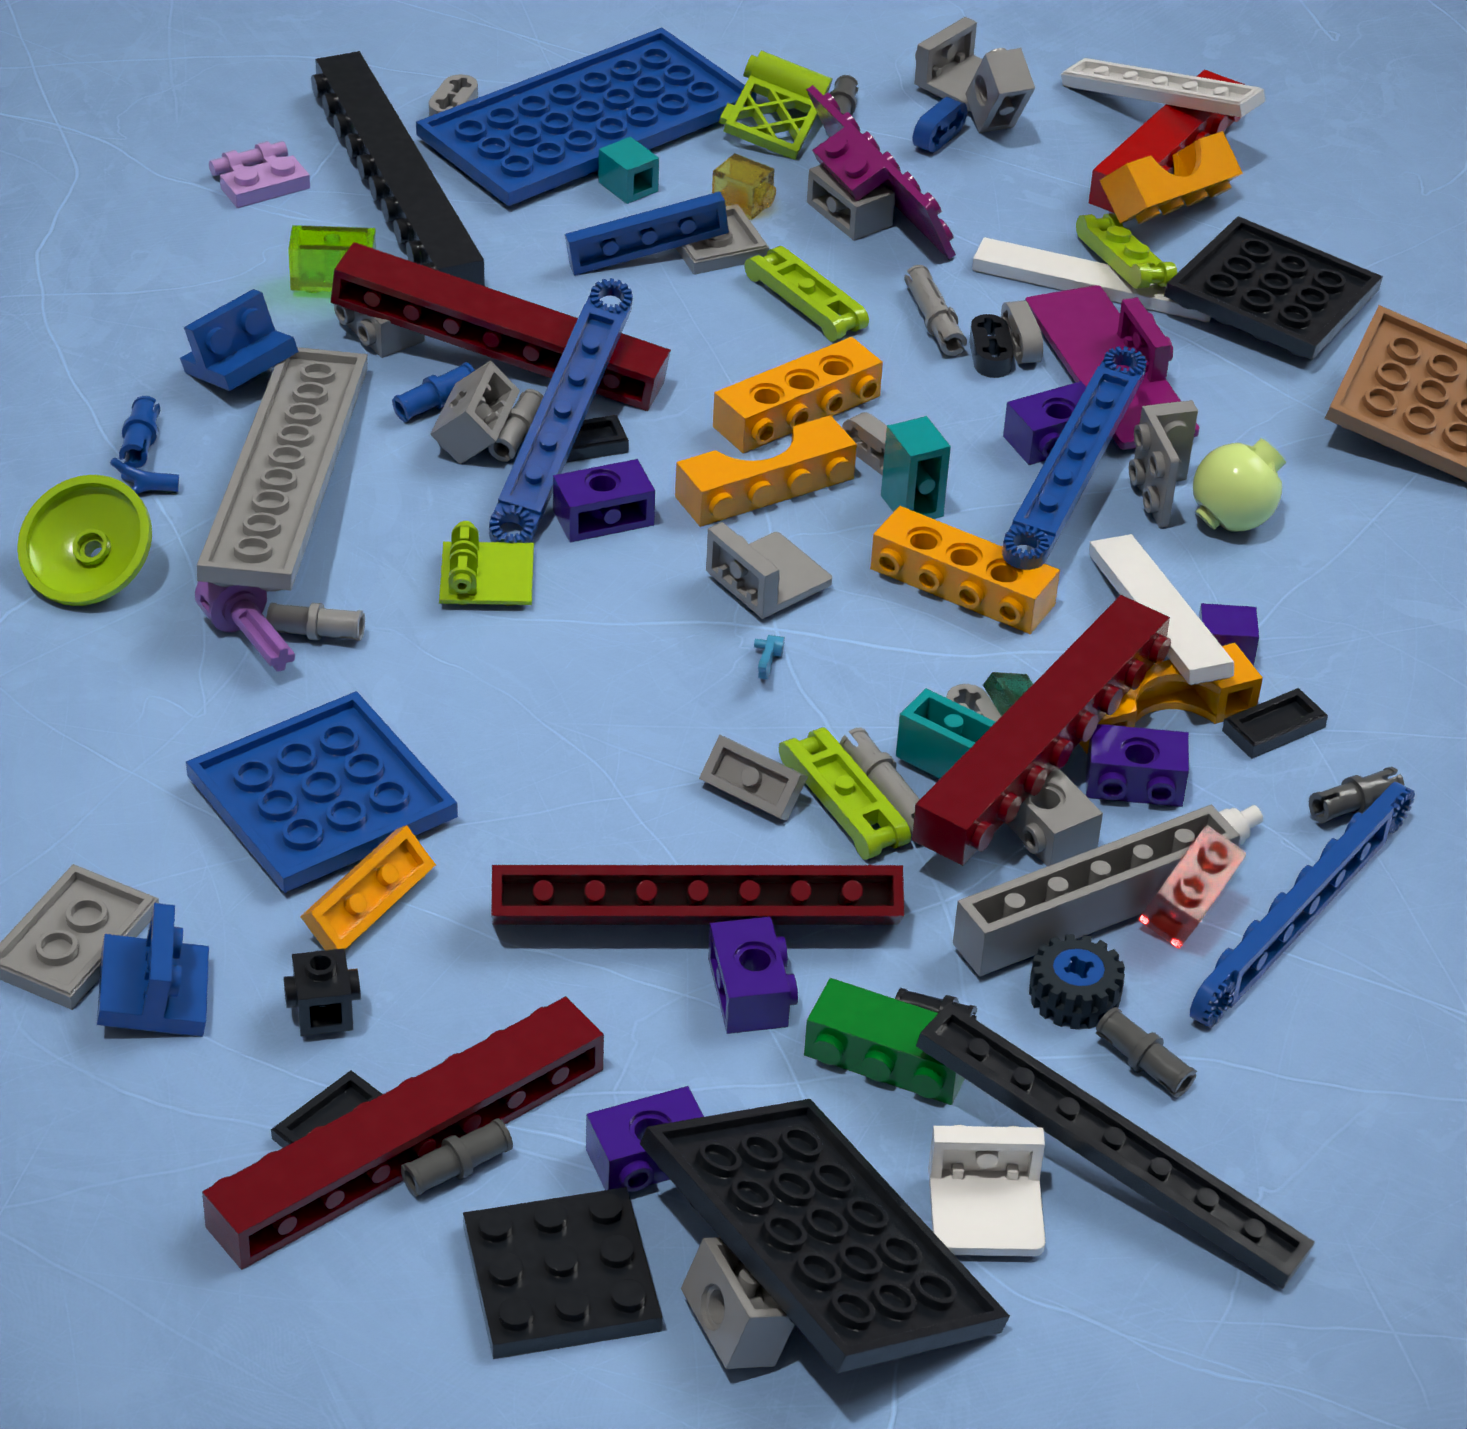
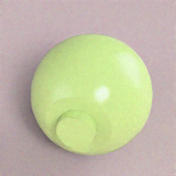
(1238, 485)

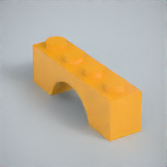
(1145, 187)
(722, 487)
(1167, 689)

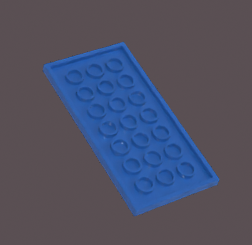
(557, 121)

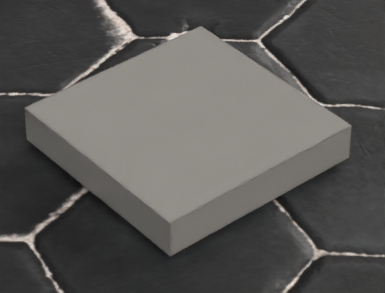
(727, 249)

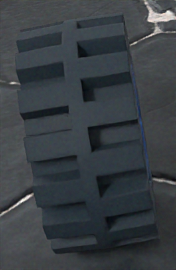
(1076, 981)

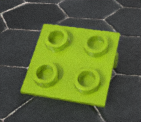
(485, 570)

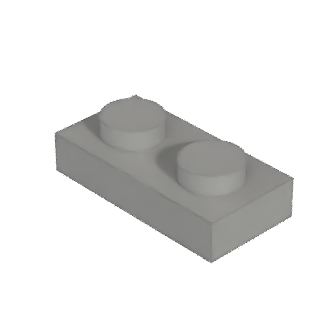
(753, 777)

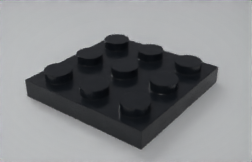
(561, 1273)

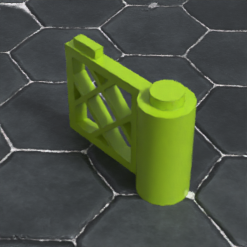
(785, 88)

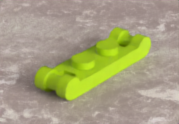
(1124, 251)
(808, 292)
(846, 792)

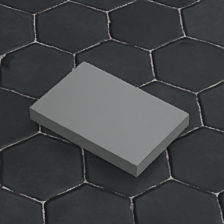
(61, 938)

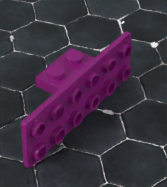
(861, 167)
(1086, 324)

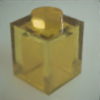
(745, 184)

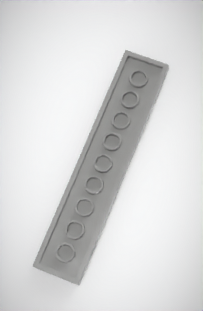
(283, 471)

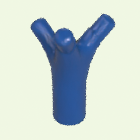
(146, 480)

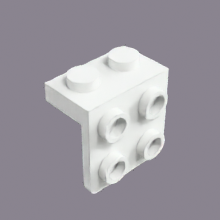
(987, 1189)

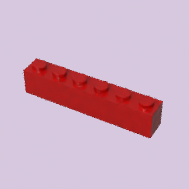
(1161, 137)

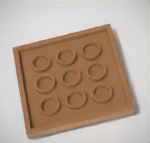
(1408, 392)

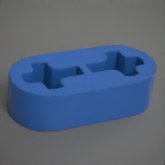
(939, 124)

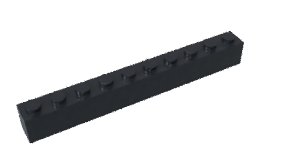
(394, 168)

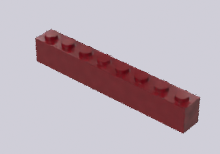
(486, 321)
(1040, 730)
(696, 894)
(364, 1149)

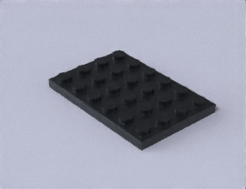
(824, 1233)

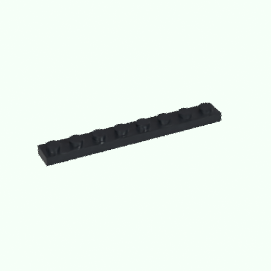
(1116, 1145)

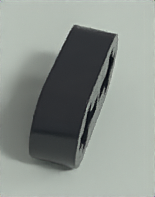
(985, 346)

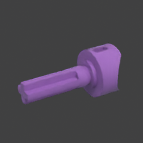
(242, 609)

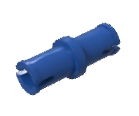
(430, 394)
(139, 431)

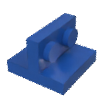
(235, 343)
(154, 980)

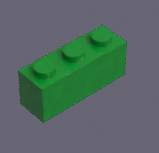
(877, 1040)

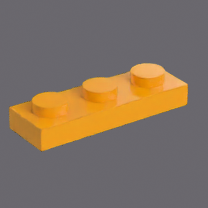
(368, 890)

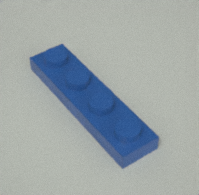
(646, 233)

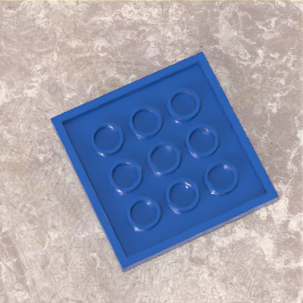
(320, 790)

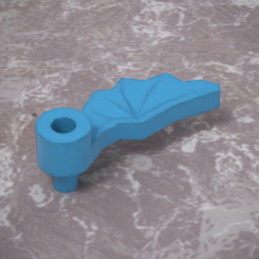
(773, 647)

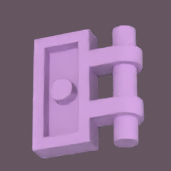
(269, 179)

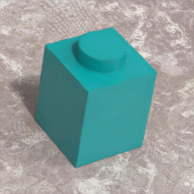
(628, 170)

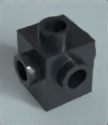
(322, 980)

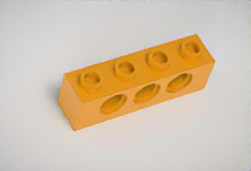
(797, 393)
(962, 570)

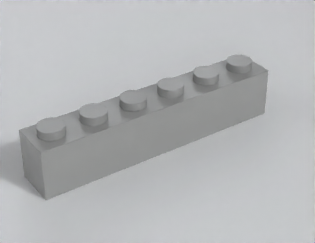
(1077, 893)

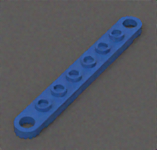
(561, 412)
(1073, 459)
(1294, 912)

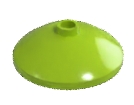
(74, 522)

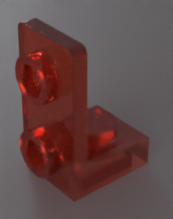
(1192, 886)

